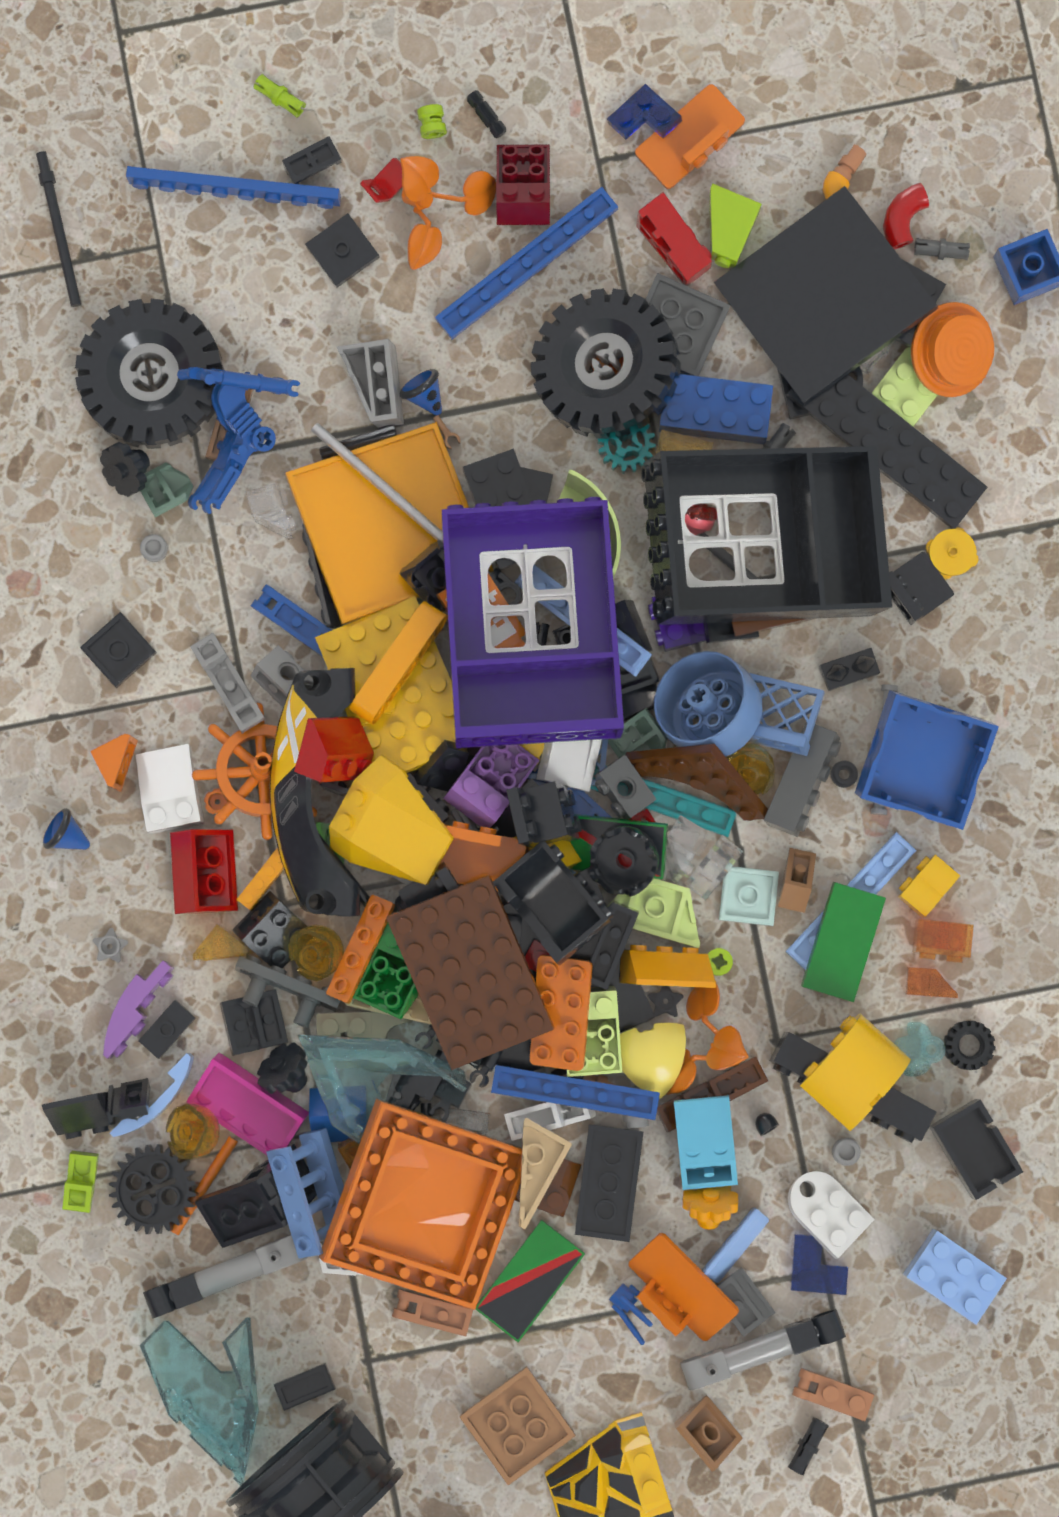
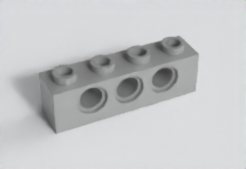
(269, 671)

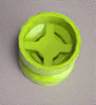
(431, 121)

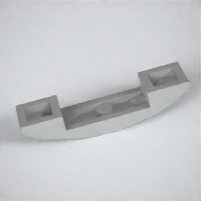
(228, 682)

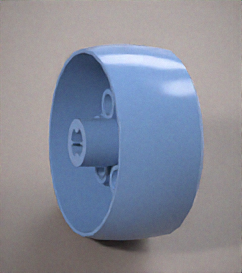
(690, 692)

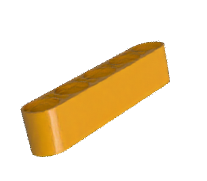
(398, 663)

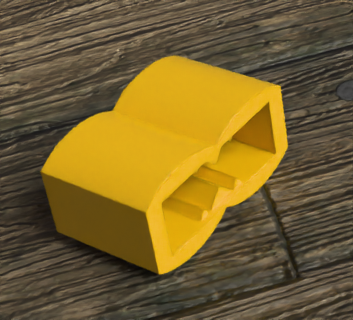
(928, 885)

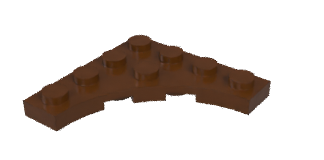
(705, 770)

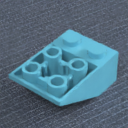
(705, 1142)

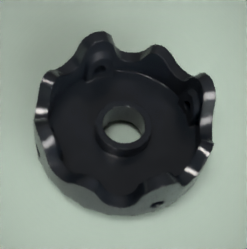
(610, 873)

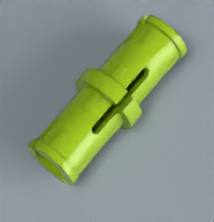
(279, 95)

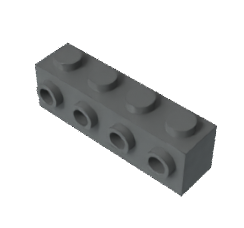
(801, 782)

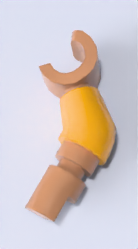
(842, 174)

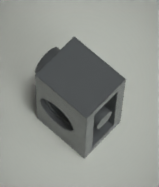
(638, 794)

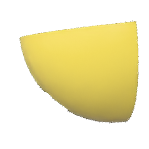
(653, 1056)

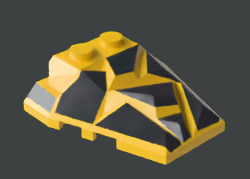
(611, 1475)

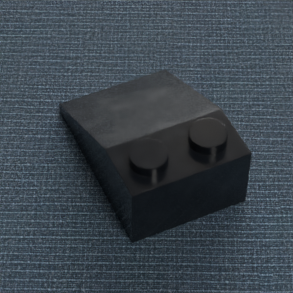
(78, 1114)

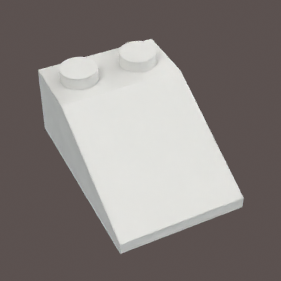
(168, 790)

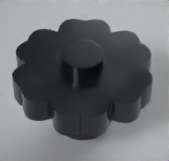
(125, 468)
(283, 1069)

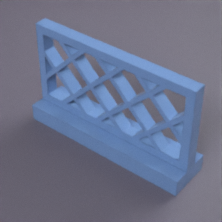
(776, 736)

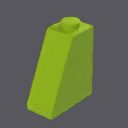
(730, 224)

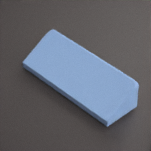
(735, 1245)

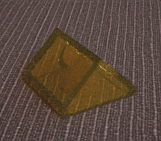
(221, 945)

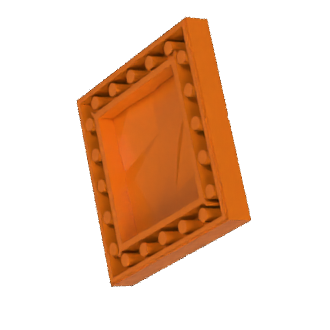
(424, 1205)

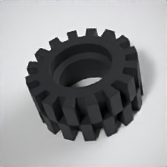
(981, 1033)

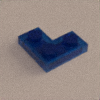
(642, 108)
(810, 1274)

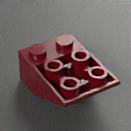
(523, 184)

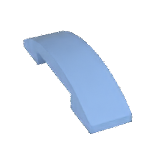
(180, 1074)

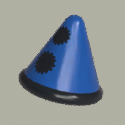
(424, 391)
(65, 833)

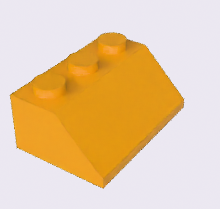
(666, 967)

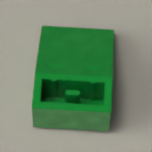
(387, 979)

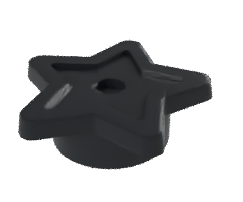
(670, 1007)

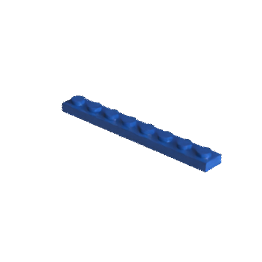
(243, 188)
(526, 263)

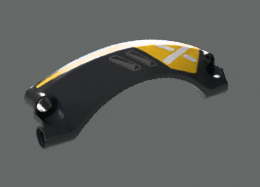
(297, 838)

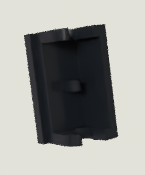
(311, 160)

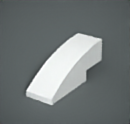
(546, 1115)

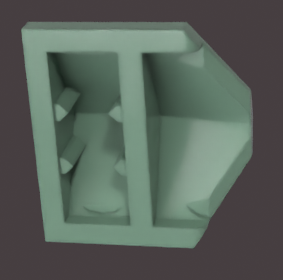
(166, 489)
(639, 734)

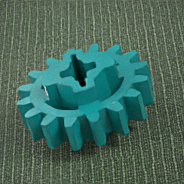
(621, 453)

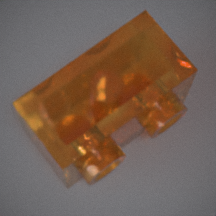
(942, 939)

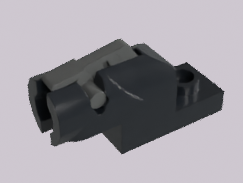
(407, 1089)

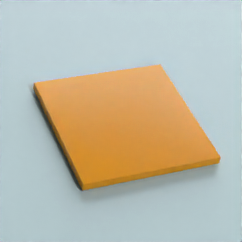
(359, 531)

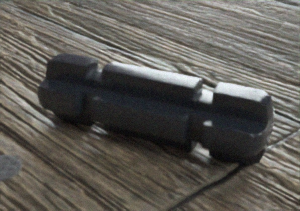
(486, 114)

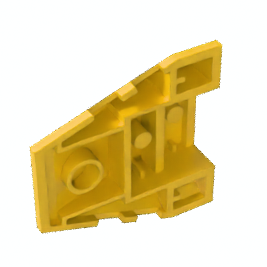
(389, 825)

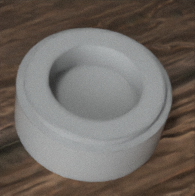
(154, 548)
(846, 1151)

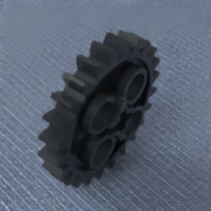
(162, 1211)

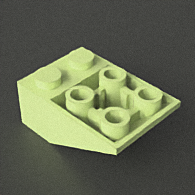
(603, 1035)

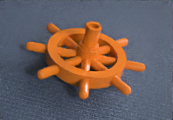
(257, 771)

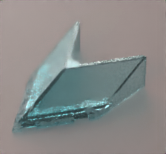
(354, 1067)
(211, 1403)

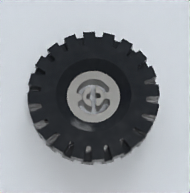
(610, 329)
(109, 380)

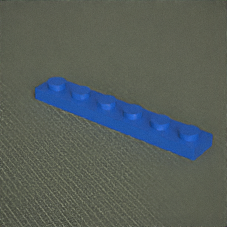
(575, 1092)

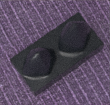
(849, 669)

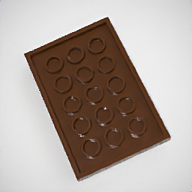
(470, 972)

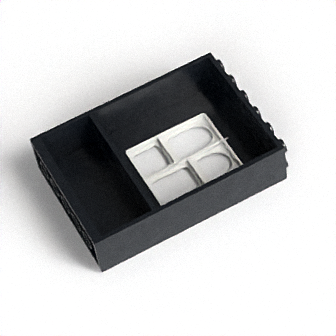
(823, 533)

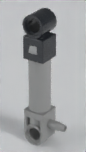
(221, 1276)
(792, 1339)

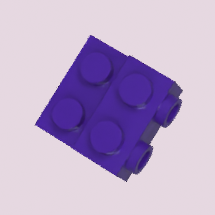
(677, 635)

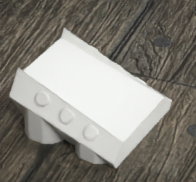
(569, 763)

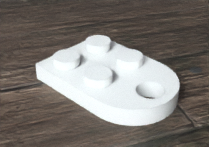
(828, 1213)

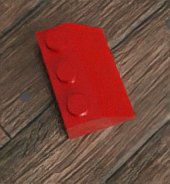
(334, 749)
(203, 871)

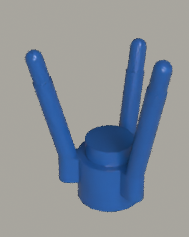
(624, 1300)

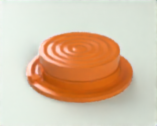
(952, 349)

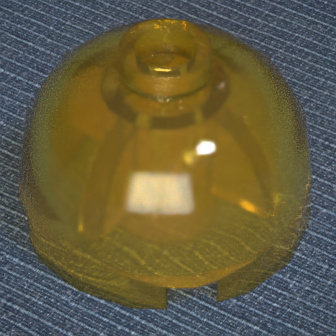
(754, 766)
(316, 951)
(192, 1131)

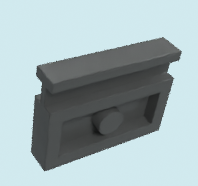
(746, 1296)

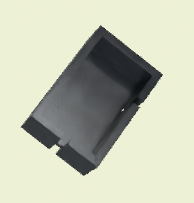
(975, 1150)

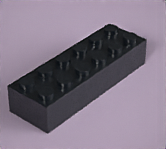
(894, 1110)

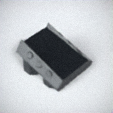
(427, 574)

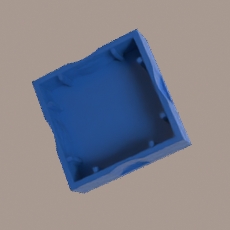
(924, 763)

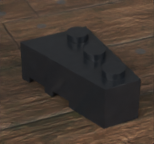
(608, 945)

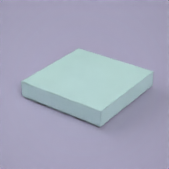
(749, 896)

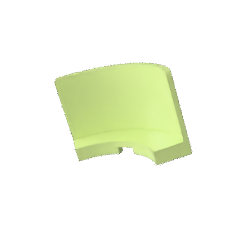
(580, 488)

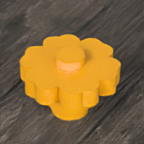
(710, 1205)

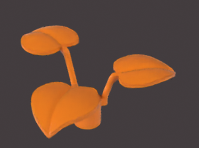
(418, 177)
(726, 1048)

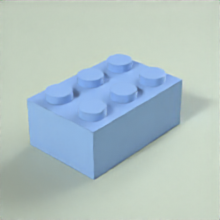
(954, 1276)

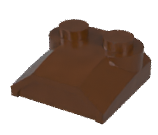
(560, 1190)

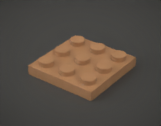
(517, 1425)

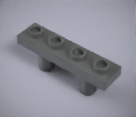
(277, 977)

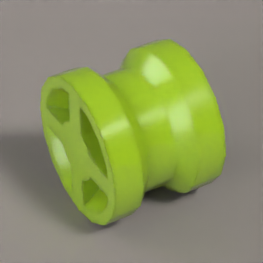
(717, 961)

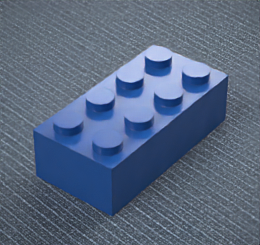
(718, 409)

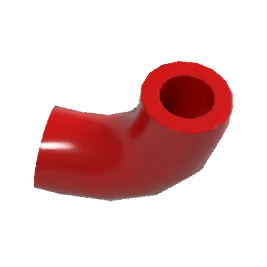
(900, 212)

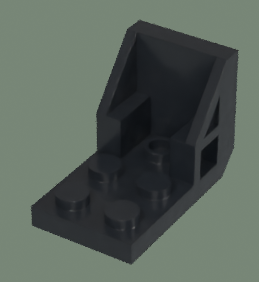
(248, 1206)

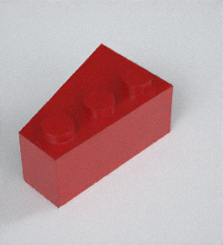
(673, 240)

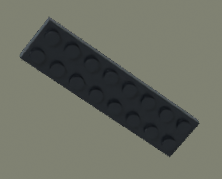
(903, 451)

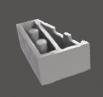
(376, 378)

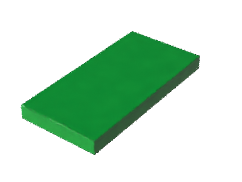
(843, 941)

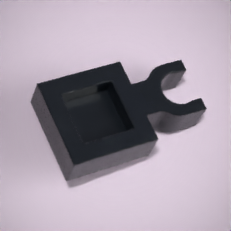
(448, 1096)

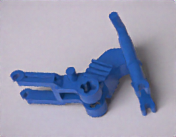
(242, 426)

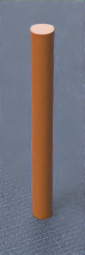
(208, 1178)

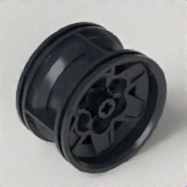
(321, 1472)

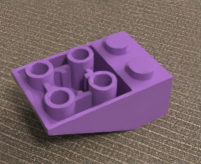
(483, 783)

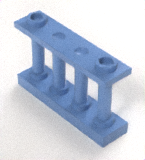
(290, 1186)

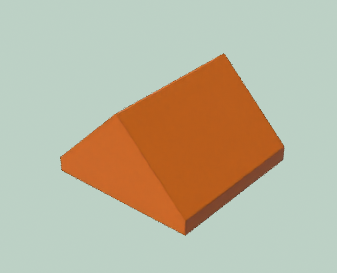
(114, 759)

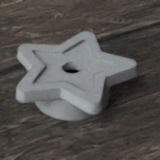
(103, 942)

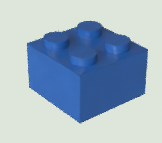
(1029, 266)

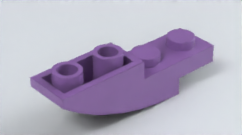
(127, 1017)

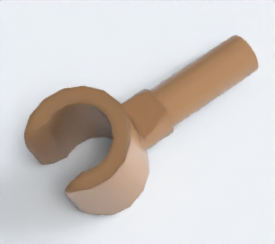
(446, 432)

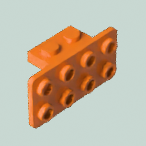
(704, 128)
(480, 853)
(567, 1000)
(680, 1290)

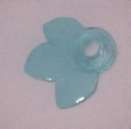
(916, 1048)

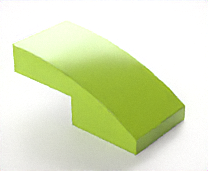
(80, 1181)

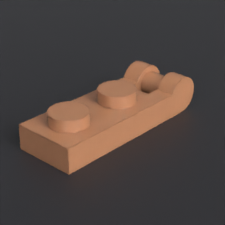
(433, 1313)
(834, 1394)

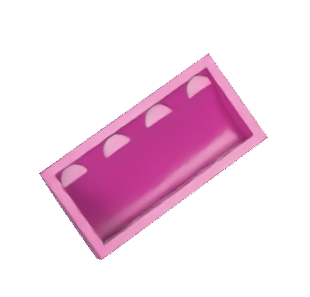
(245, 1107)

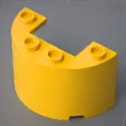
(855, 1071)

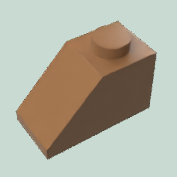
(797, 880)

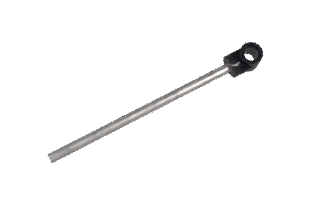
(497, 576)

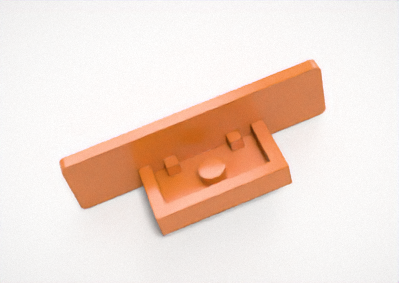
(360, 949)

